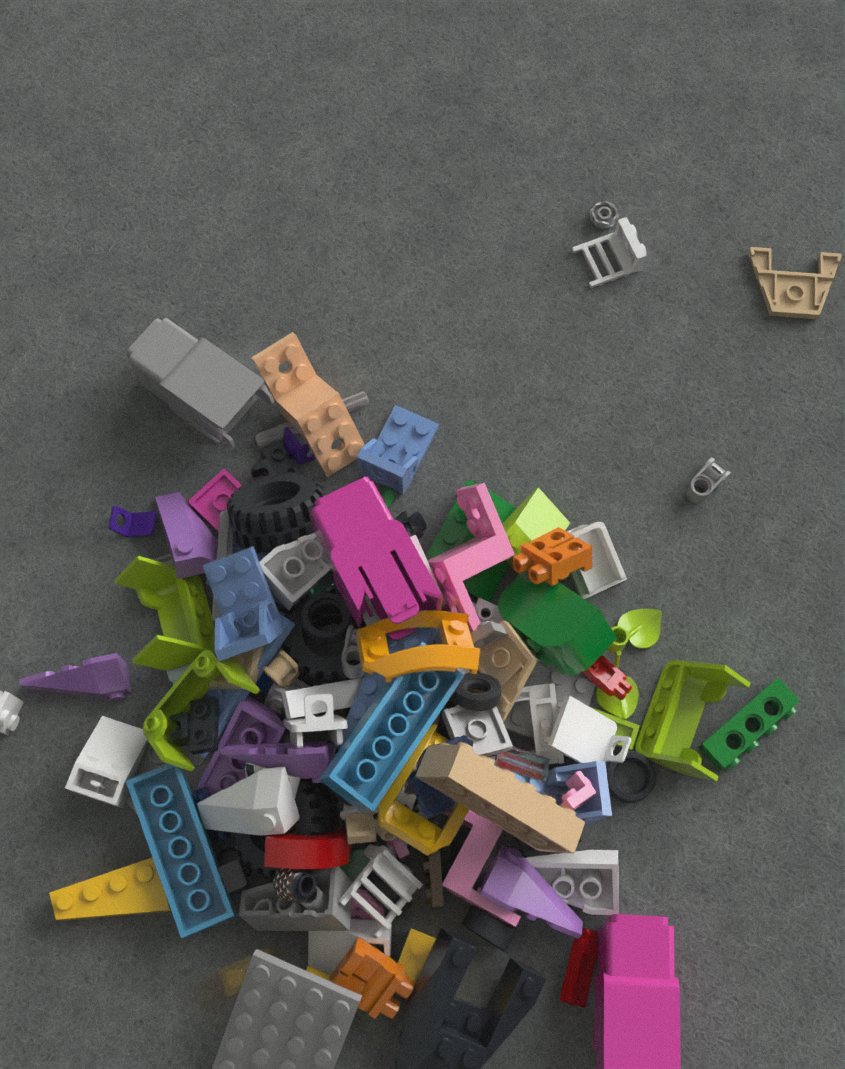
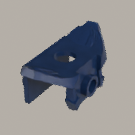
(431, 800)

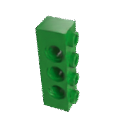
(777, 696)

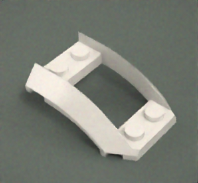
(544, 716)

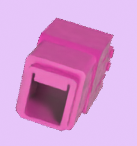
(373, 556)
(636, 995)

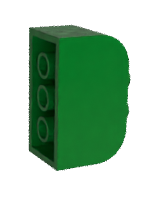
(556, 624)

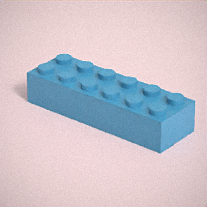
(388, 736)
(181, 849)

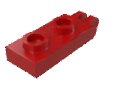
(608, 678)
(580, 969)

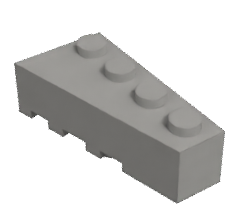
(321, 912)

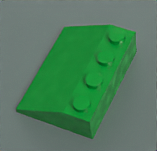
(456, 532)

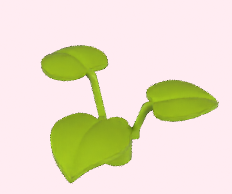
(642, 631)

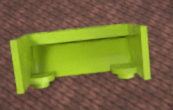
(181, 612)
(190, 687)
(677, 711)

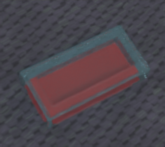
(524, 763)

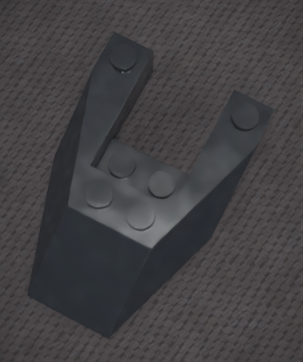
(454, 1033)

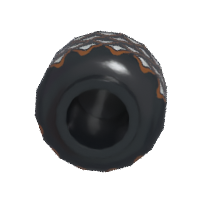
(294, 884)

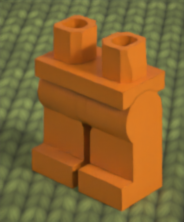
(553, 557)
(374, 977)

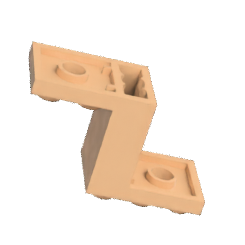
(309, 404)

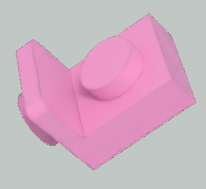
(580, 791)

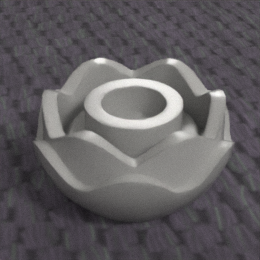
(607, 209)

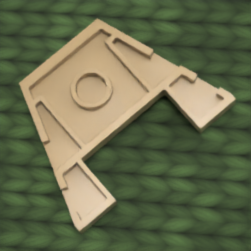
(793, 292)
(510, 664)

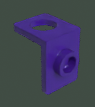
(297, 450)
(135, 524)

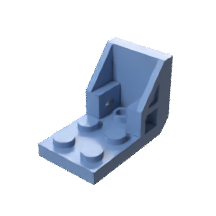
(398, 450)
(245, 604)
(596, 808)

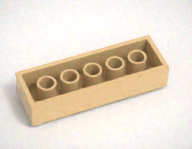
(500, 797)

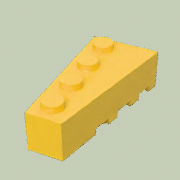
(115, 893)

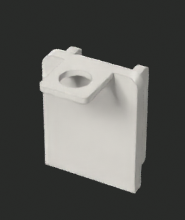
(606, 566)
(329, 722)
(585, 734)

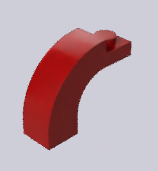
(307, 851)

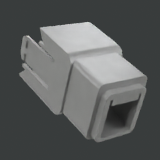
(195, 379)

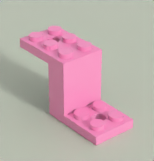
(472, 556)
(470, 863)

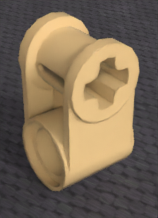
(282, 670)

